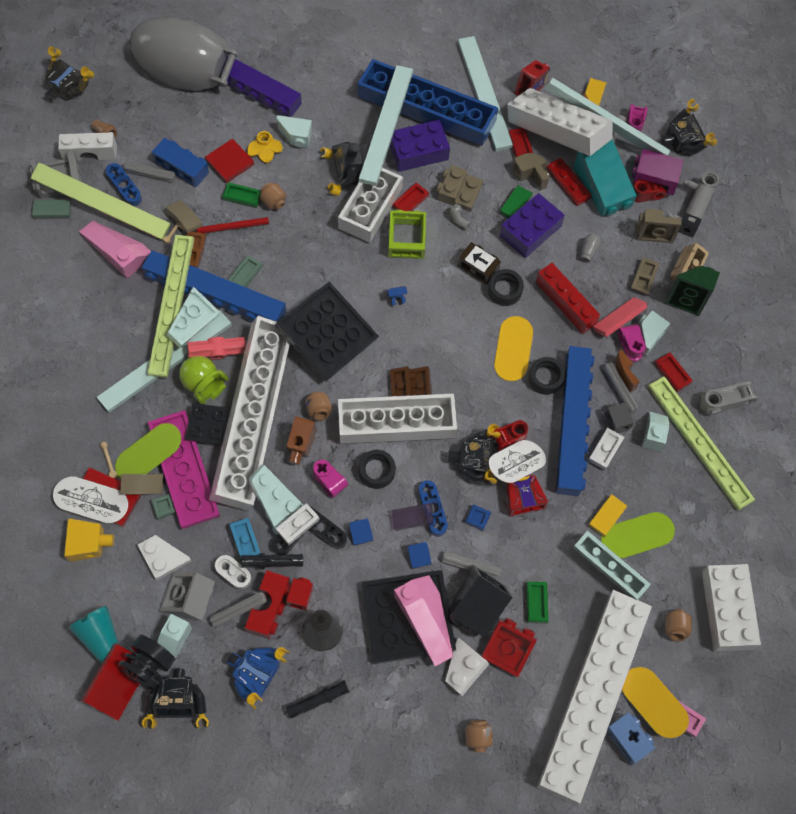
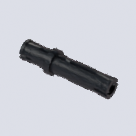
(248, 560)
(317, 699)

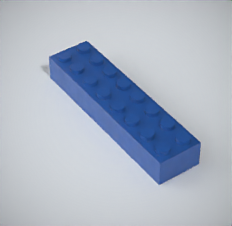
(431, 102)

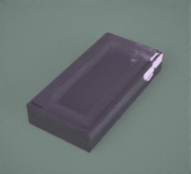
(413, 517)

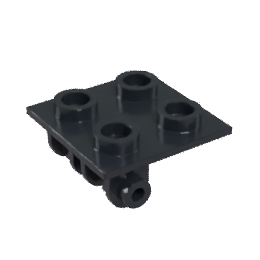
(207, 423)

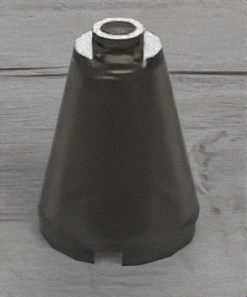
(322, 630)

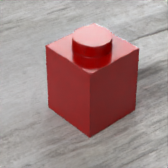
(300, 594)

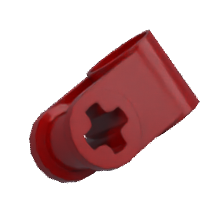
(648, 191)
(509, 436)

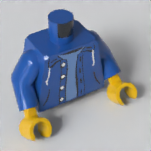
(255, 671)

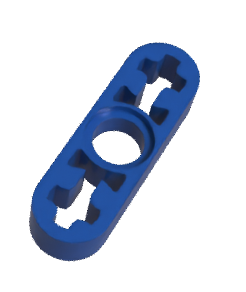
(123, 177)
(434, 493)

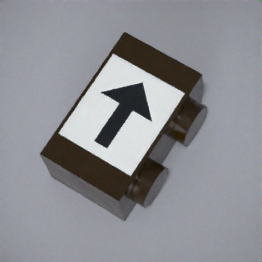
(479, 263)

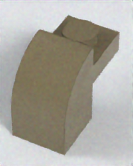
(533, 166)

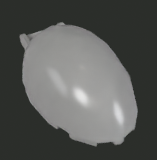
(182, 53)

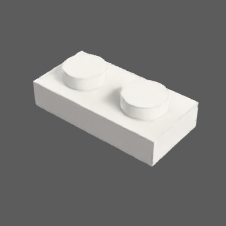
(606, 449)
(297, 524)

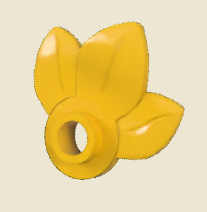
(264, 149)

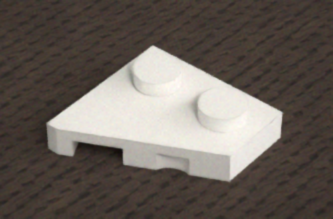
(162, 556)
(464, 667)

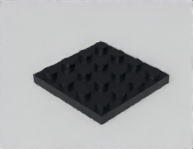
(327, 331)
(388, 627)

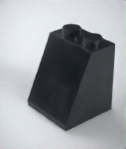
(479, 602)

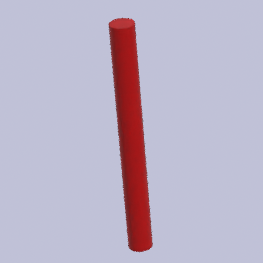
(233, 225)

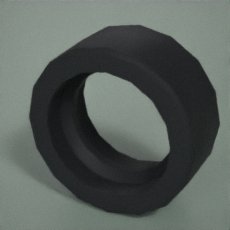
(505, 274)
(550, 363)
(381, 455)

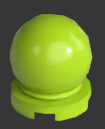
(202, 378)

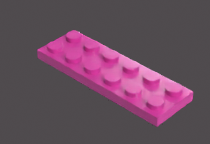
(187, 477)

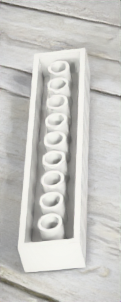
(250, 414)
(594, 698)

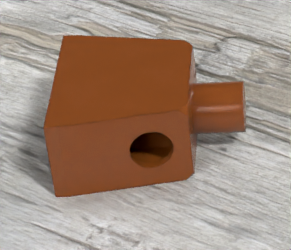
(302, 431)

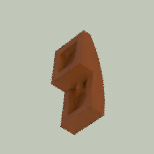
(198, 247)
(623, 367)

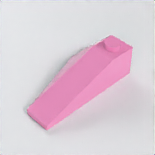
(120, 250)

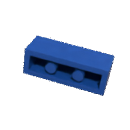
(181, 161)

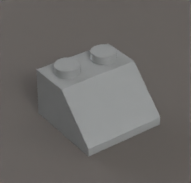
(187, 595)

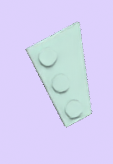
(192, 318)
(274, 496)

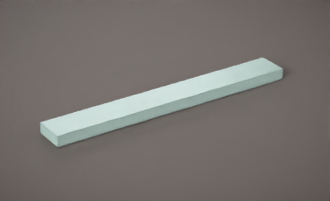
(484, 90)
(386, 125)
(618, 126)
(140, 379)

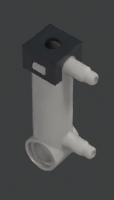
(698, 204)

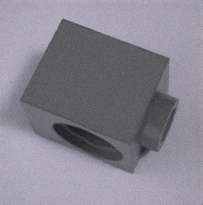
(619, 417)

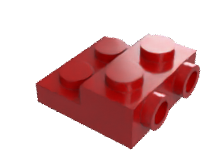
(510, 646)

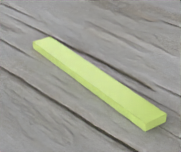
(100, 201)
(170, 305)
(701, 443)

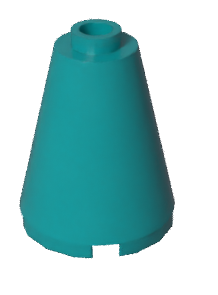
(96, 632)

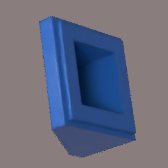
(360, 531)
(419, 555)

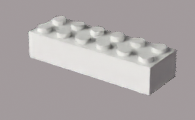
(560, 121)
(397, 418)

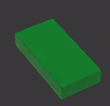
(242, 195)
(517, 200)
(537, 602)

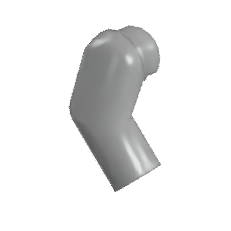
(457, 219)

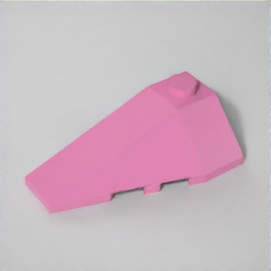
(425, 613)

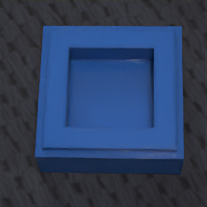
(478, 517)

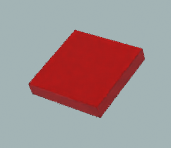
(229, 160)

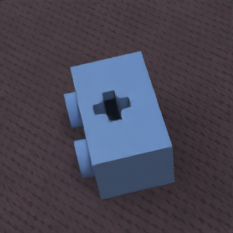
(634, 749)

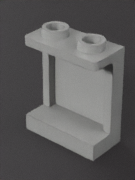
(66, 166)

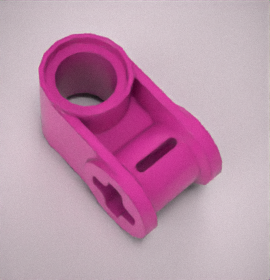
(637, 116)
(632, 342)
(331, 480)

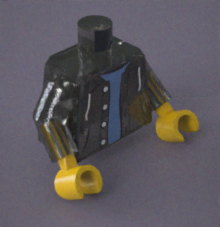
(63, 79)

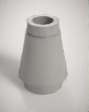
(590, 246)

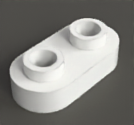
(233, 573)

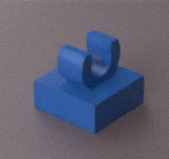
(397, 292)

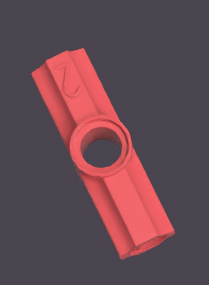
(217, 347)

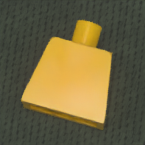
(85, 540)

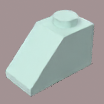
(295, 130)
(652, 329)
(656, 432)
(174, 634)

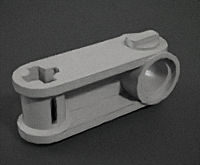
(727, 398)

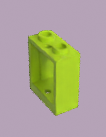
(402, 249)

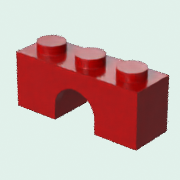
(264, 622)

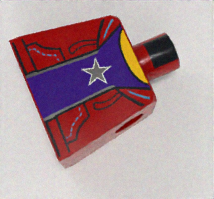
(532, 77)
(525, 496)

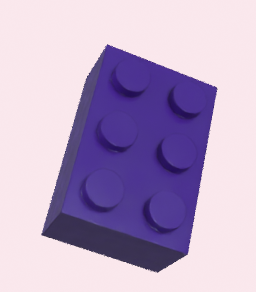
(419, 145)
(531, 225)

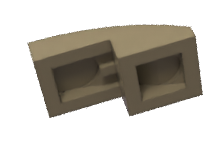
(184, 216)
(645, 276)
(142, 483)

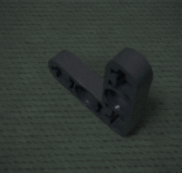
(323, 535)

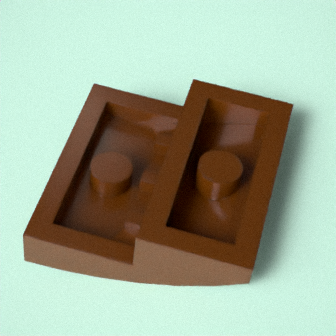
(410, 381)

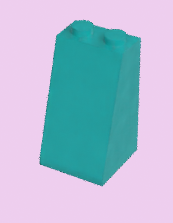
(606, 179)

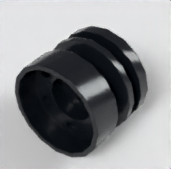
(148, 659)

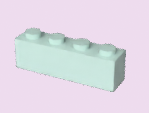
(611, 566)

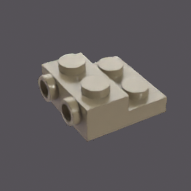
(459, 188)
(656, 228)

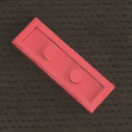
(620, 316)

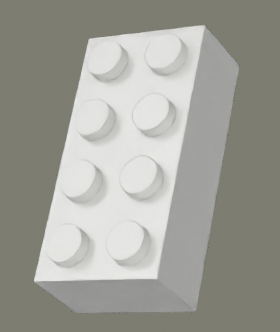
(370, 205)
(731, 607)

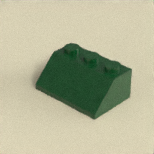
(693, 289)

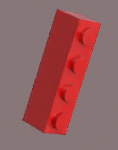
(567, 298)

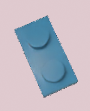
(245, 537)

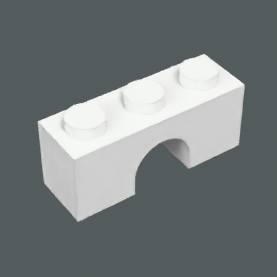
(100, 144)

